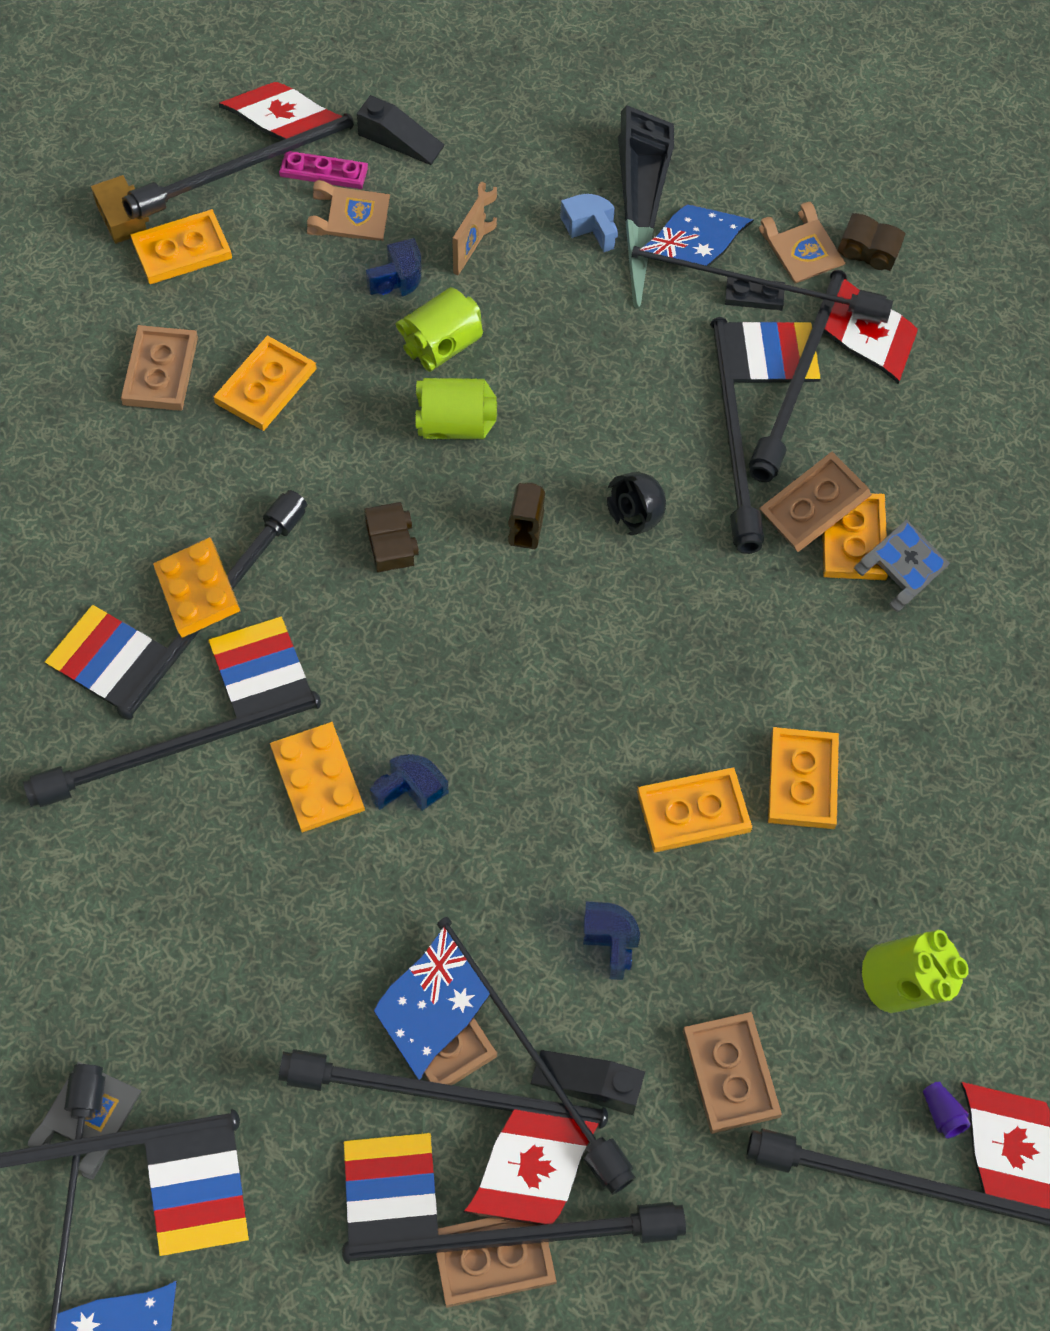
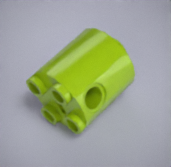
(441, 328)
(455, 408)
(913, 972)

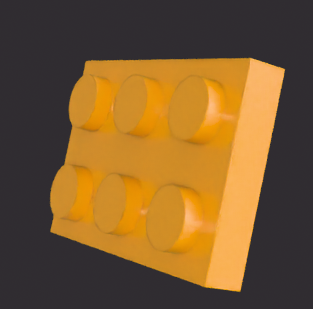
(181, 246)
(265, 383)
(853, 538)
(196, 587)
(317, 777)
(803, 778)
(694, 809)

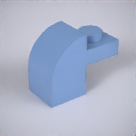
(590, 214)

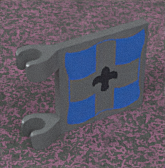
(907, 560)

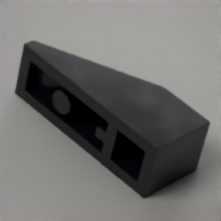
(396, 130)
(592, 1080)

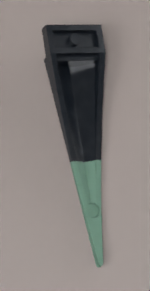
(644, 160)

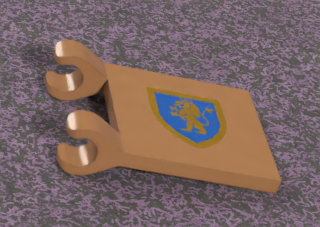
(351, 214)
(473, 229)
(804, 249)

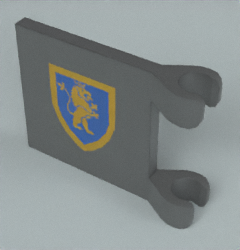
(116, 1106)

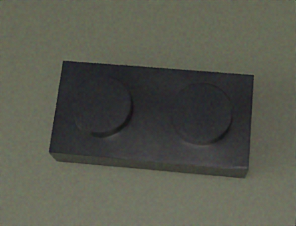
(753, 295)

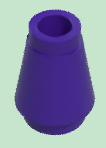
(946, 1111)

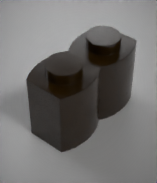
(871, 242)
(526, 516)
(389, 536)

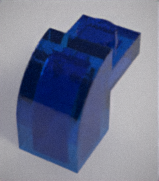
(402, 271)
(411, 775)
(614, 927)

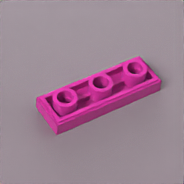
(323, 168)

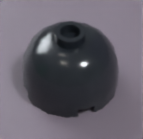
(636, 495)

